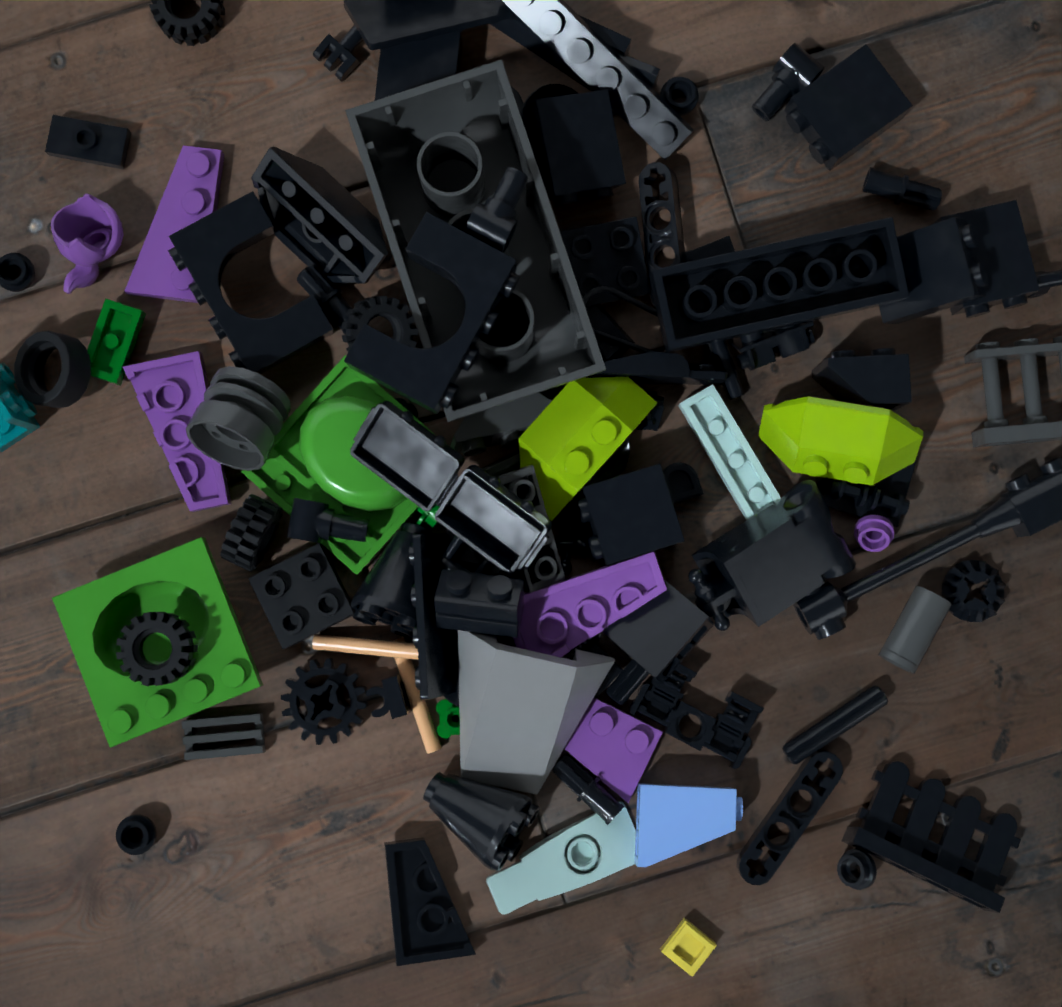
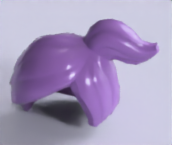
(86, 236)

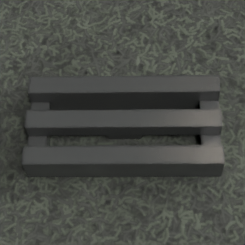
(190, 739)

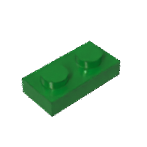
(114, 340)

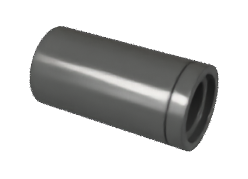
(915, 629)

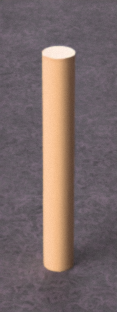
(365, 646)
(418, 706)

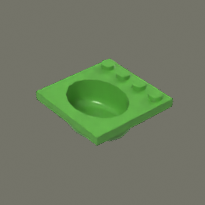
(315, 464)
(172, 582)

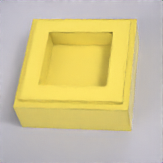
(688, 947)

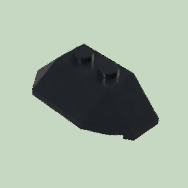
(319, 218)

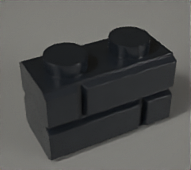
(479, 603)

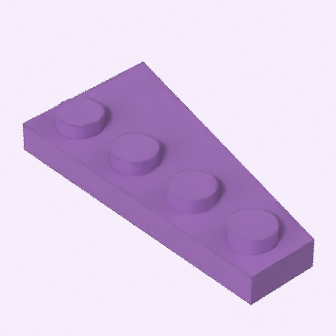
(187, 198)
(169, 395)
(585, 604)
(613, 746)

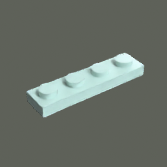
(729, 452)

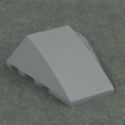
(520, 708)

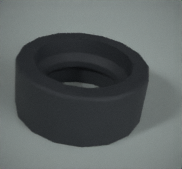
(31, 363)

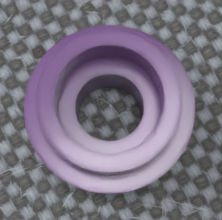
(874, 532)

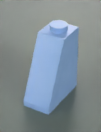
(681, 818)

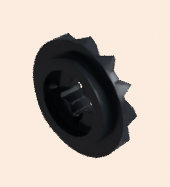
(955, 590)

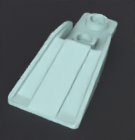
(566, 861)

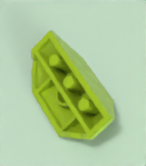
(580, 434)
(839, 439)

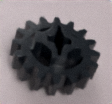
(308, 692)

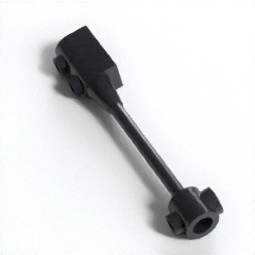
(1025, 507)

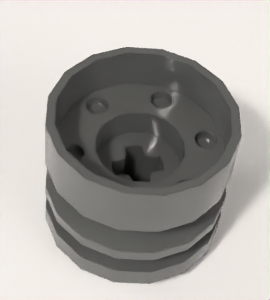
(238, 418)

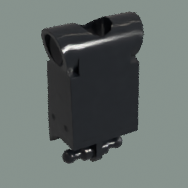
(770, 559)

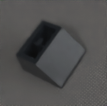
(867, 380)

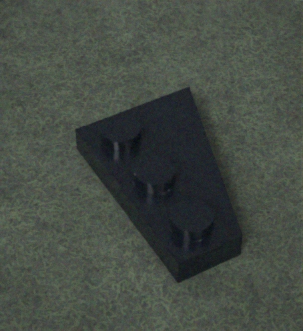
(421, 907)

